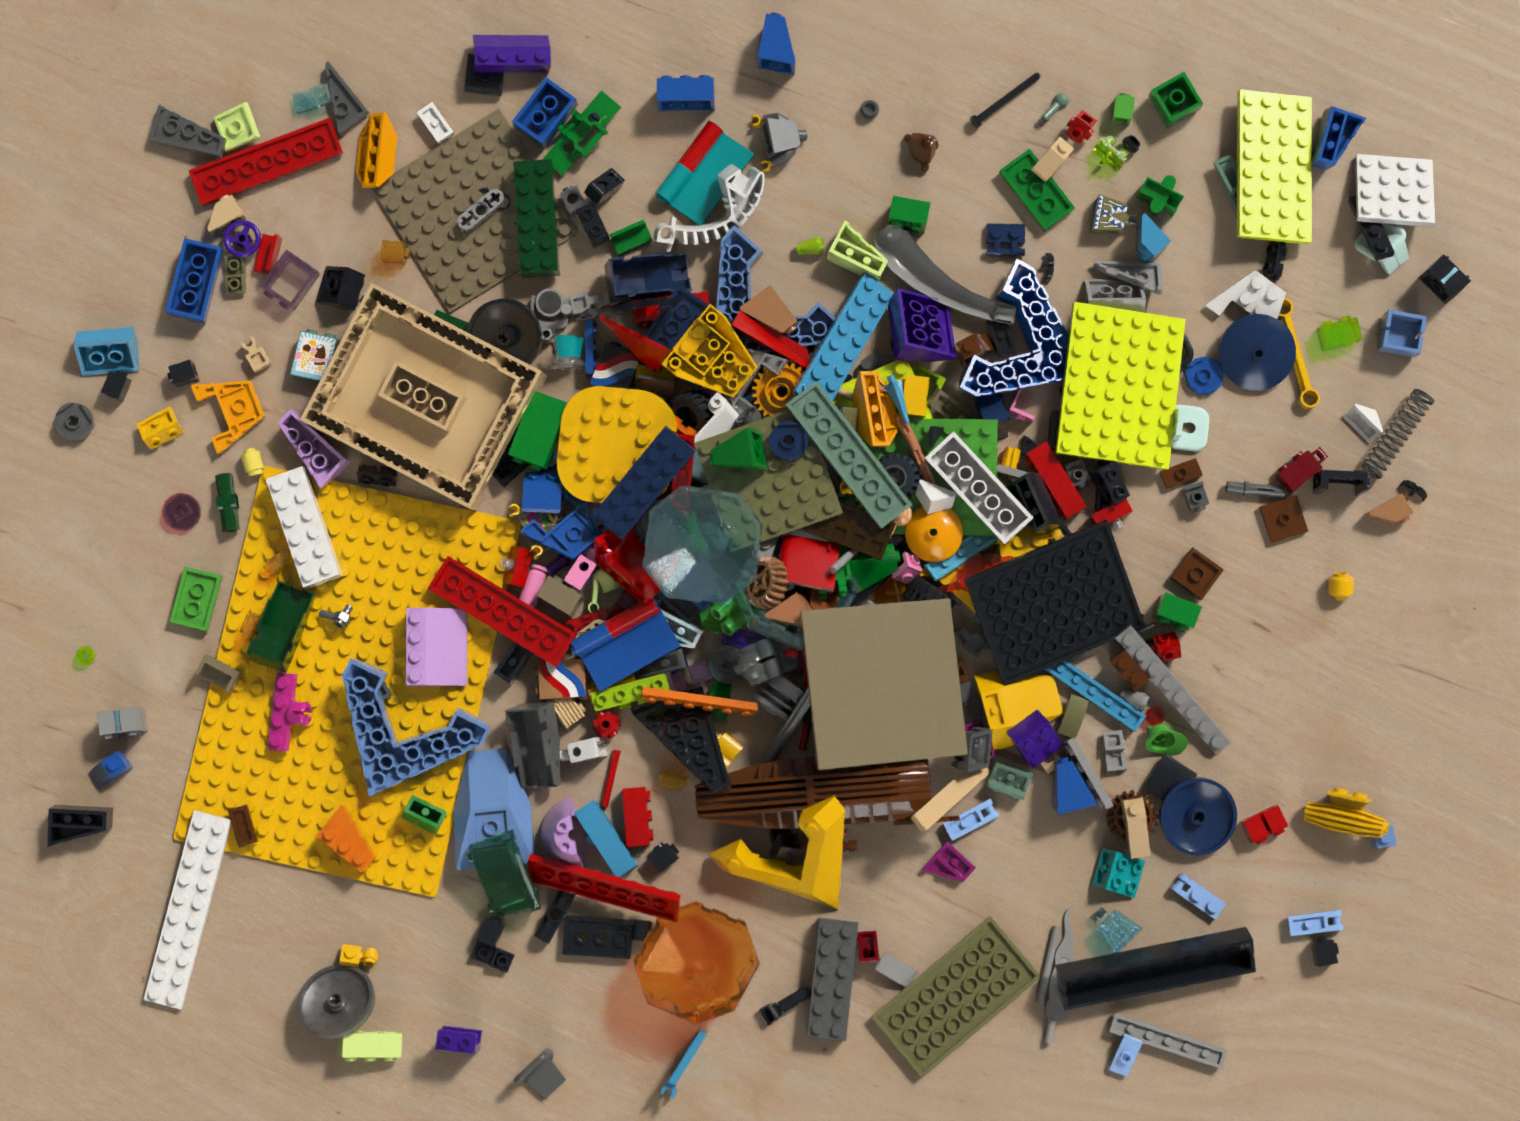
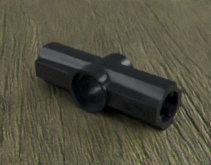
(549, 925)

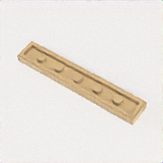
(947, 798)

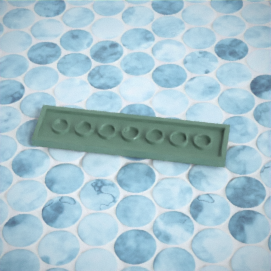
(848, 455)

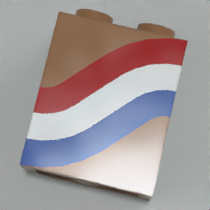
(561, 682)

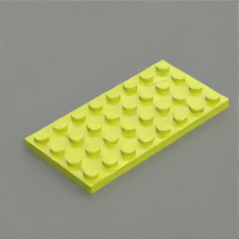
(1274, 167)

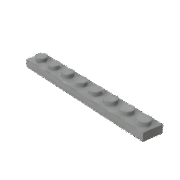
(1173, 689)

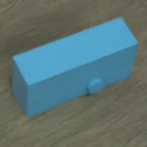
(606, 838)

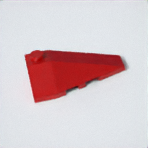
(644, 348)

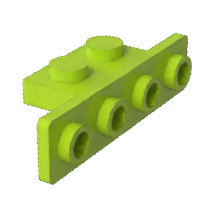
(628, 693)

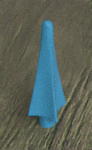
(895, 390)

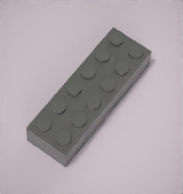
(832, 979)

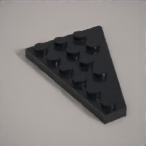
(689, 737)

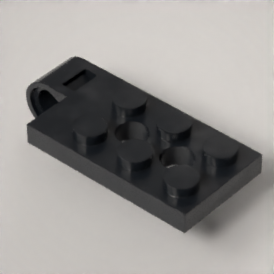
(619, 933)

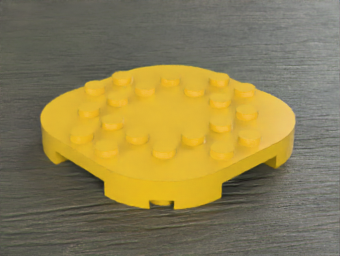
(605, 435)

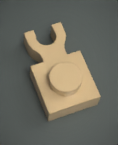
(257, 356)

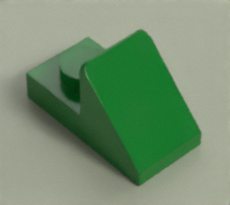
(723, 691)

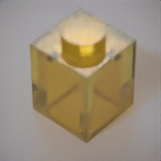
(394, 252)

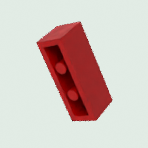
(637, 816)

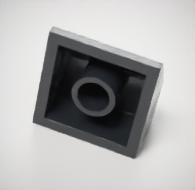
(340, 287)

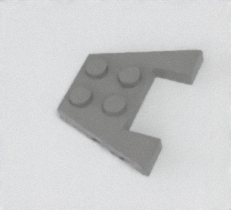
(774, 363)

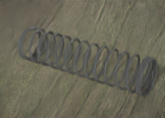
(1378, 475)

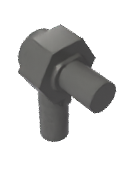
(340, 618)

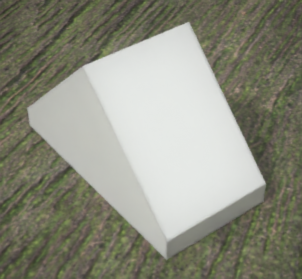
(934, 497)

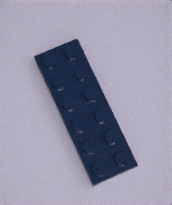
(644, 482)

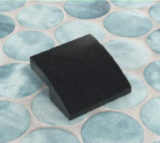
(1166, 775)

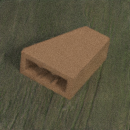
(771, 311)

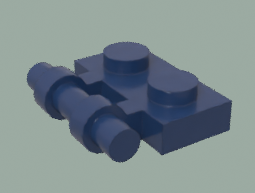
(1005, 234)

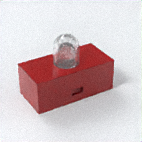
(1113, 514)
(516, 566)

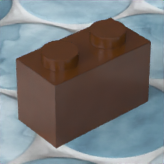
(1130, 670)

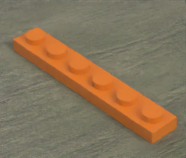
(691, 700)

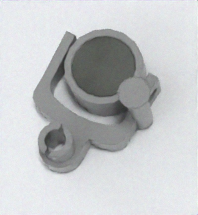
(551, 305)

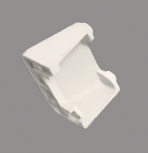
(722, 421)

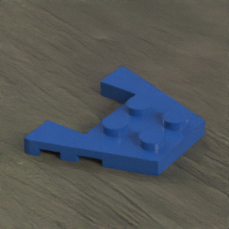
(569, 536)

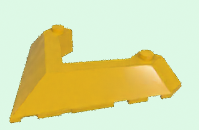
(821, 872)

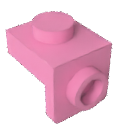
(909, 569)

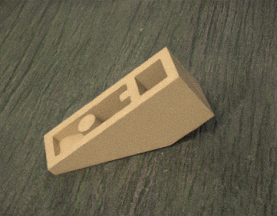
(1136, 827)

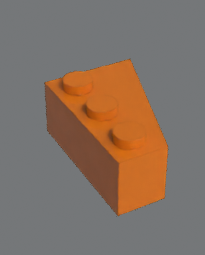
(347, 840)

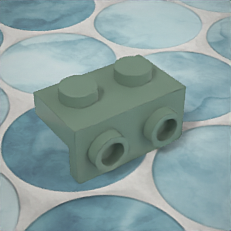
(1009, 780)

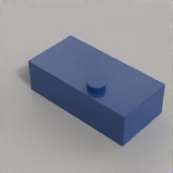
(194, 281)

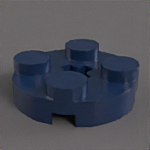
(780, 433)

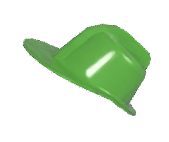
(1164, 740)

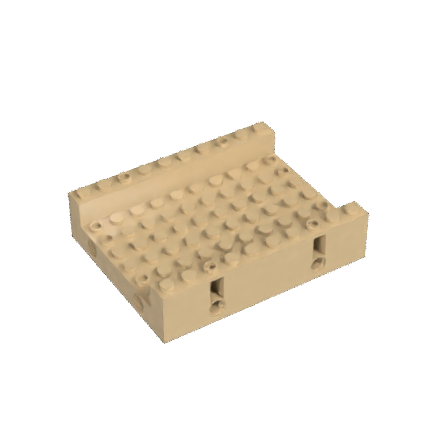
(422, 396)

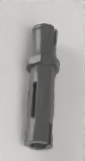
(1255, 489)

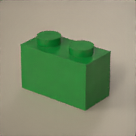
(424, 814)

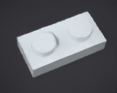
(435, 123)

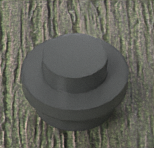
(869, 109)

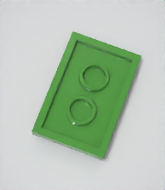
(196, 599)

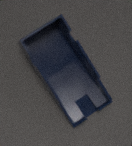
(646, 276)

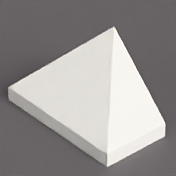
(1364, 421)

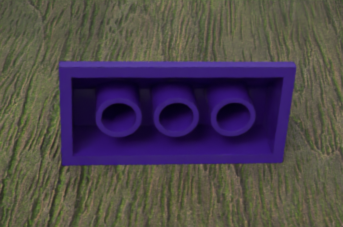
(511, 53)

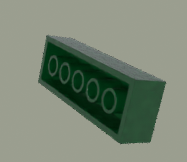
(536, 218)

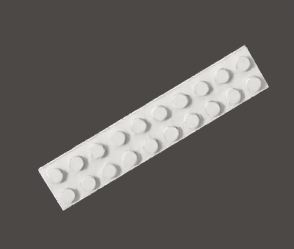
(188, 909)

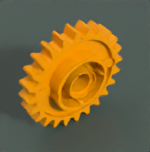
(769, 385)

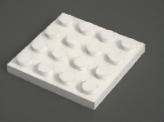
(1394, 190)

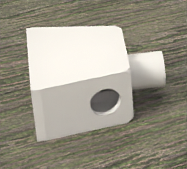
(590, 749)

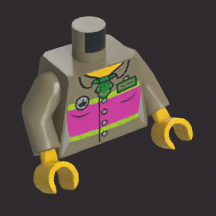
(545, 520)

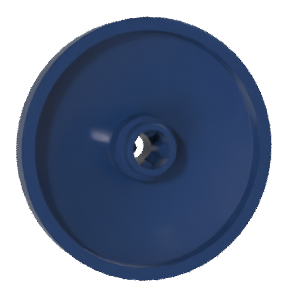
(1239, 346)
(1209, 828)

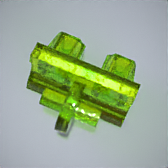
(1109, 154)

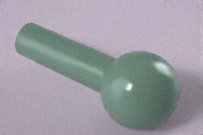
(1060, 101)

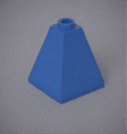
(1069, 788)

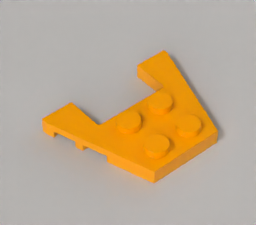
(239, 406)

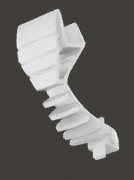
(740, 198)

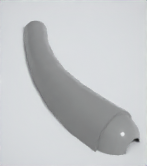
(917, 269)

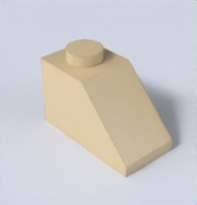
(1052, 159)
(224, 213)

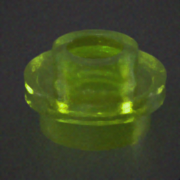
(80, 652)

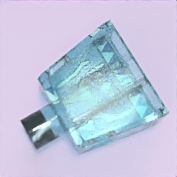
(1116, 929)

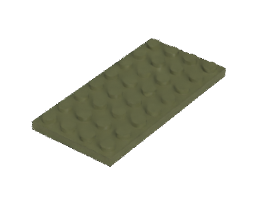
(955, 996)

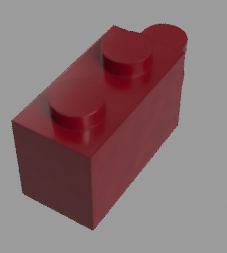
(1301, 469)

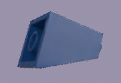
(775, 46)

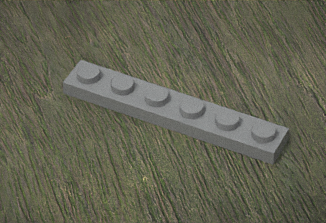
(1168, 1040)

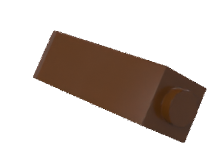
(973, 345)

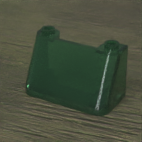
(504, 875)

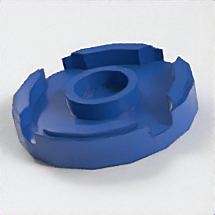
(1204, 375)

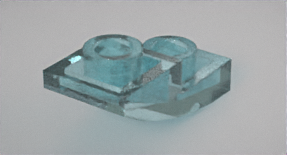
(312, 99)

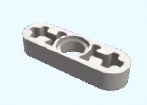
(480, 218)

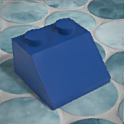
(542, 492)

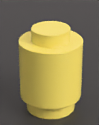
(252, 462)

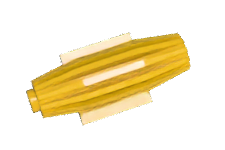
(1346, 815)

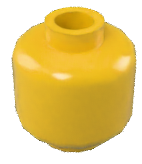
(1340, 585)

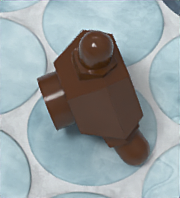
(922, 148)

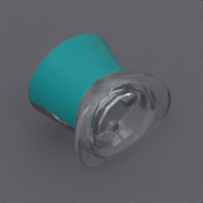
(567, 354)

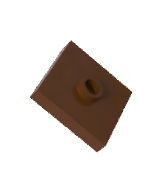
(1283, 519)
(1196, 573)

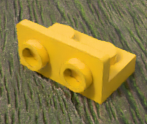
(159, 428)

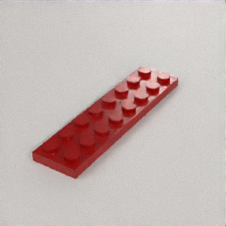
(266, 161)
(502, 611)
(604, 887)

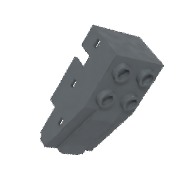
(535, 744)

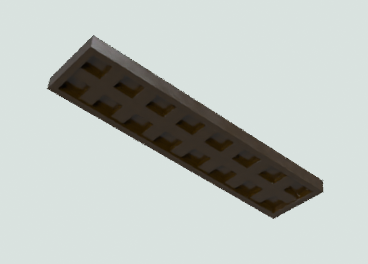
(855, 531)

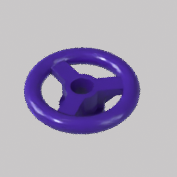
(236, 239)

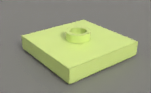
(237, 127)

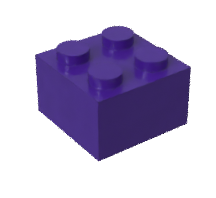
(1034, 738)

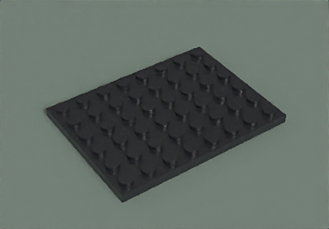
(1054, 602)

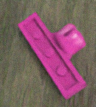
(286, 712)

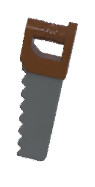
(968, 694)

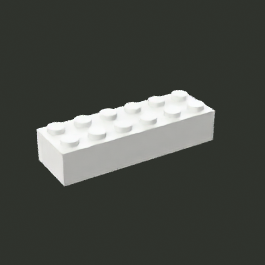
(979, 487)
(304, 527)

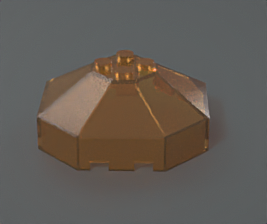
(696, 964)

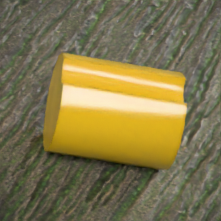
(1011, 457)

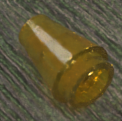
(277, 562)

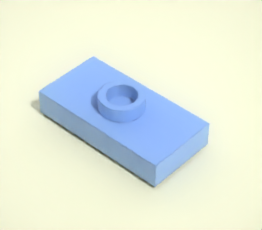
(1125, 1055)

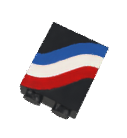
(615, 367)

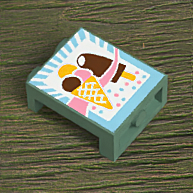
(313, 355)

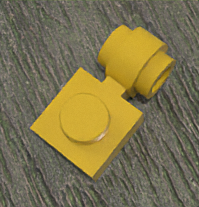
(352, 956)

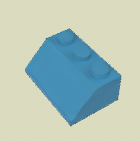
(107, 351)

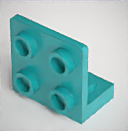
(1118, 872)

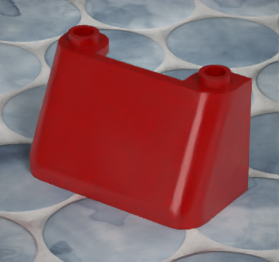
(624, 564)

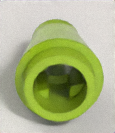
(811, 246)

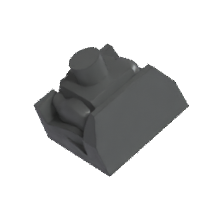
(978, 750)

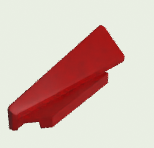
(771, 340)

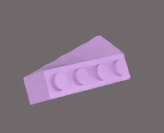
(319, 455)

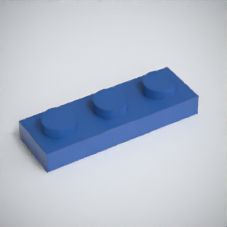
(590, 347)

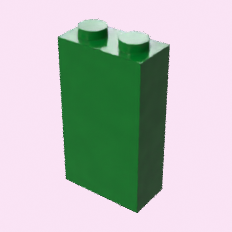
(538, 432)

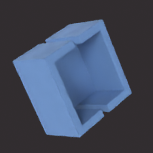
(1400, 333)

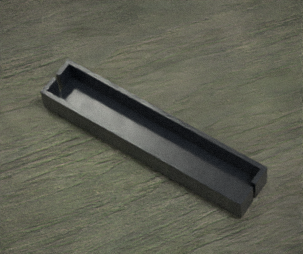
(1155, 968)

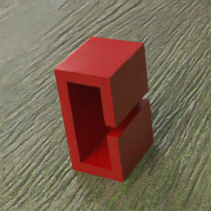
(1264, 824)

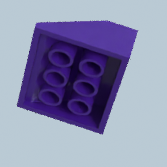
(920, 328)

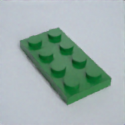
(1042, 199)

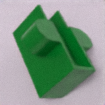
(1160, 195)

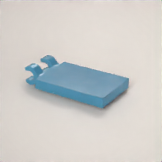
(671, 1084)

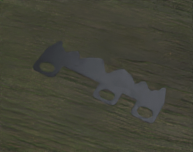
(625, 306)

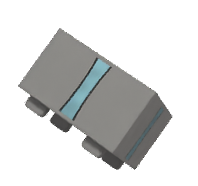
(122, 722)

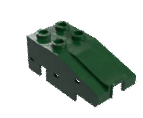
(281, 627)

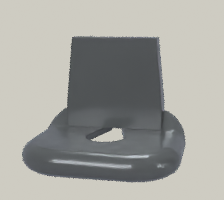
(541, 1074)

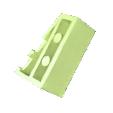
(855, 254)
(370, 1045)

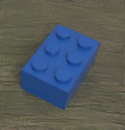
(685, 93)
(544, 112)

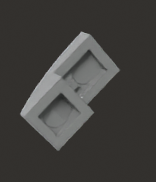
(1114, 751)
(896, 970)

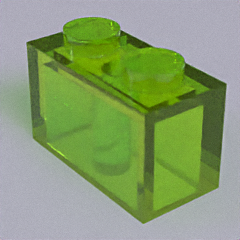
(1340, 333)

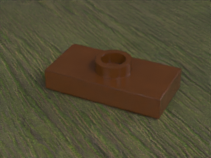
(1181, 473)
(243, 825)

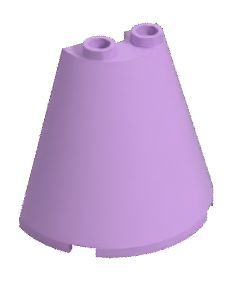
(555, 833)

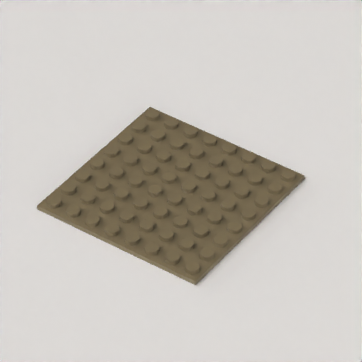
(442, 185)
(883, 683)

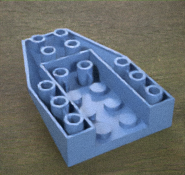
(491, 804)

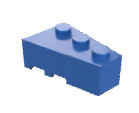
(1334, 135)

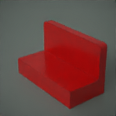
(267, 253)

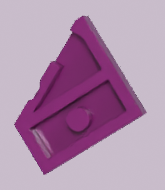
(950, 863)

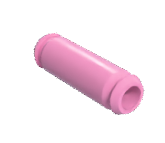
(534, 582)

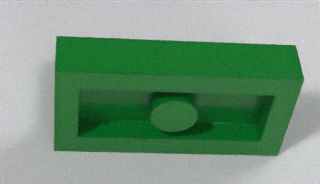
(631, 237)

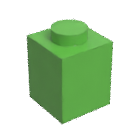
(1123, 109)

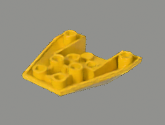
(711, 355)
(1014, 702)

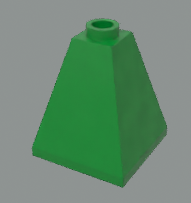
(741, 451)

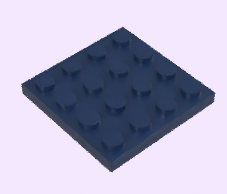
(674, 322)

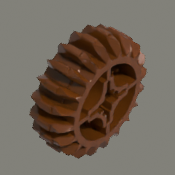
(1115, 815)

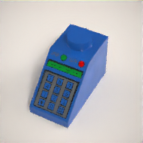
(110, 768)

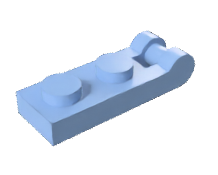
(971, 820)
(1198, 896)
(1314, 923)

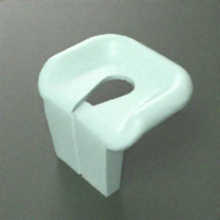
(1396, 236)
(1190, 441)

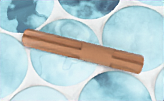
(915, 450)

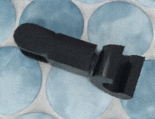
(773, 1011)

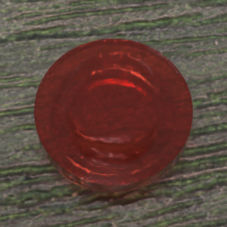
(1155, 715)

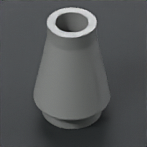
(1136, 699)

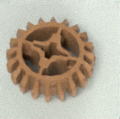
(769, 584)

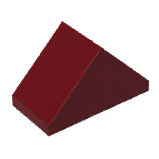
(868, 947)

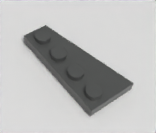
(178, 132)

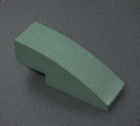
(1227, 173)

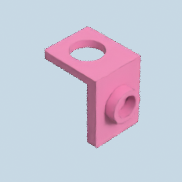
(1018, 414)

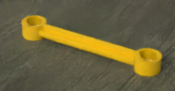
(1299, 365)

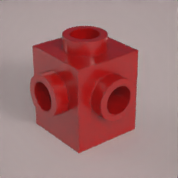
(1080, 127)
(1166, 646)
(608, 732)

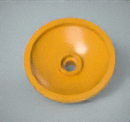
(936, 547)

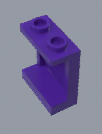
(458, 1039)

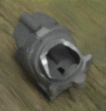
(775, 664)

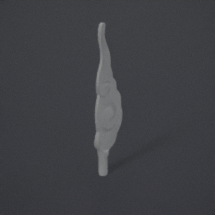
(1054, 1008)

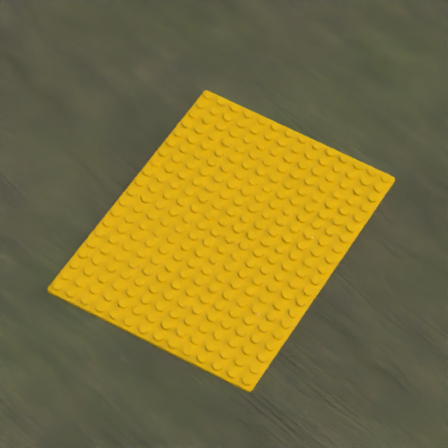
(388, 559)

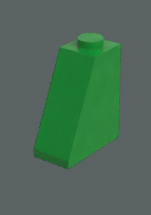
(871, 570)

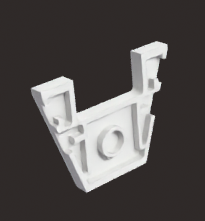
(1253, 294)

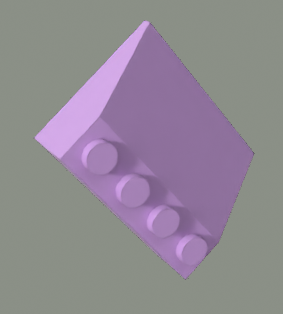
(436, 647)

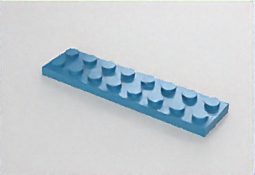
(846, 336)

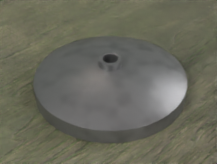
(336, 1001)

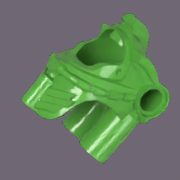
(722, 617)

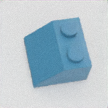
(1149, 239)

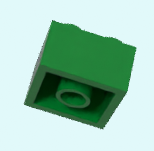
(1175, 99)
(909, 214)
(1176, 612)

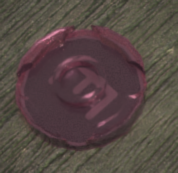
(181, 512)

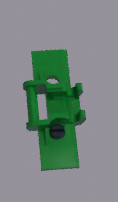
(579, 126)

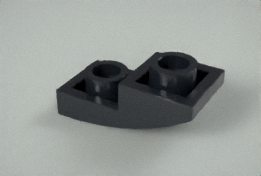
(492, 956)

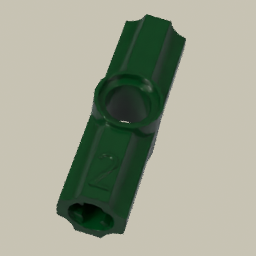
(227, 502)

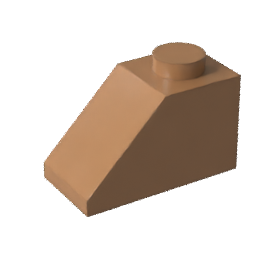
(1392, 511)

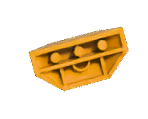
(376, 151)
(876, 410)

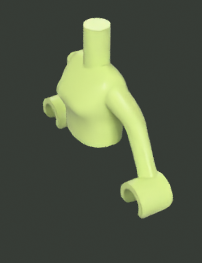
(607, 584)

